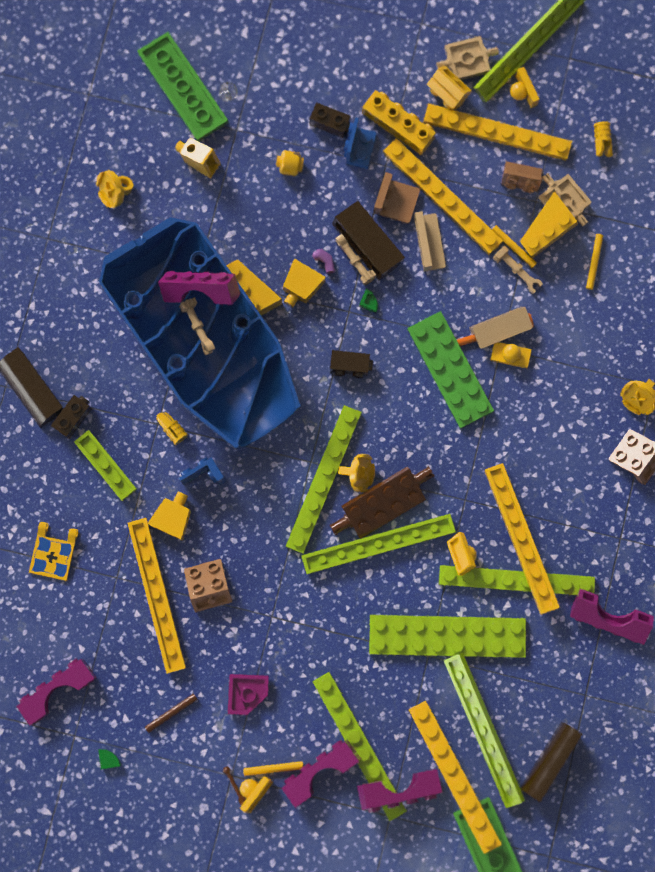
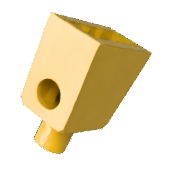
(198, 156)
(301, 283)
(172, 516)

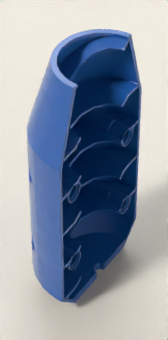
(245, 382)

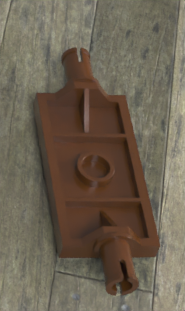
(383, 502)

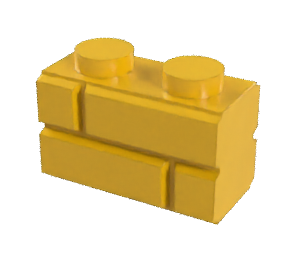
(448, 88)

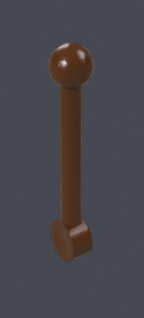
(226, 770)

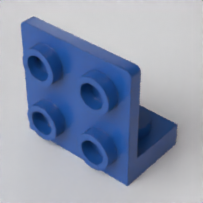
(360, 146)
(204, 465)

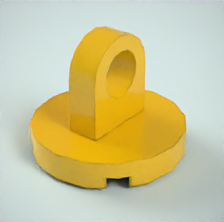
(111, 188)
(639, 397)
(361, 472)

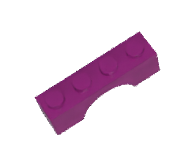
(218, 286)
(633, 626)
(36, 706)
(423, 784)
(301, 787)

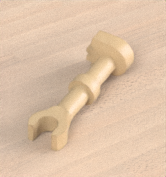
(517, 268)
(366, 276)
(188, 306)

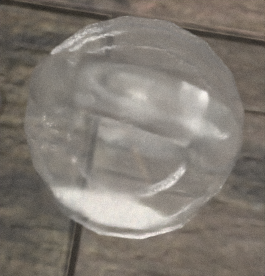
(228, 91)

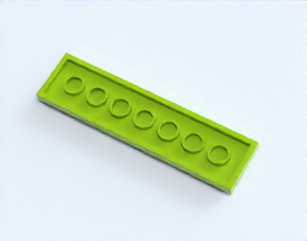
(447, 636)

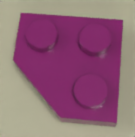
(246, 692)

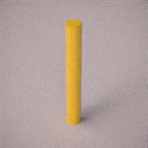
(517, 249)
(594, 261)
(273, 768)

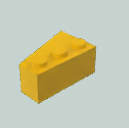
(548, 226)
(258, 292)

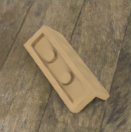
(429, 241)
(501, 327)

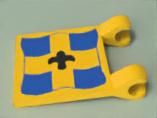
(51, 555)

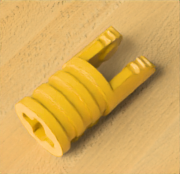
(603, 139)
(171, 428)

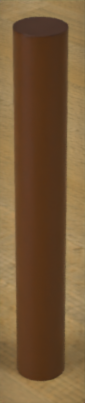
(170, 713)

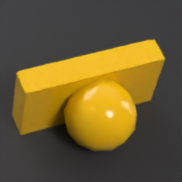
(524, 88)
(510, 354)
(462, 554)
(254, 792)

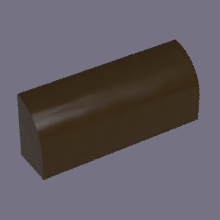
(368, 240)
(30, 387)
(551, 761)

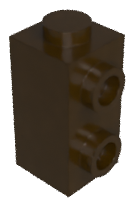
(330, 120)
(350, 363)
(72, 416)

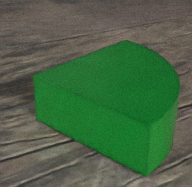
(369, 301)
(108, 759)

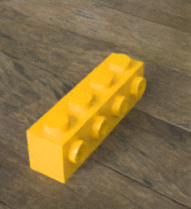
(398, 122)

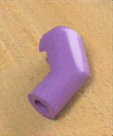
(326, 258)

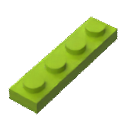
(105, 465)

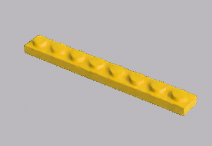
(497, 132)
(442, 196)
(521, 539)
(156, 595)
(455, 777)

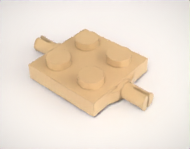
(468, 58)
(570, 195)

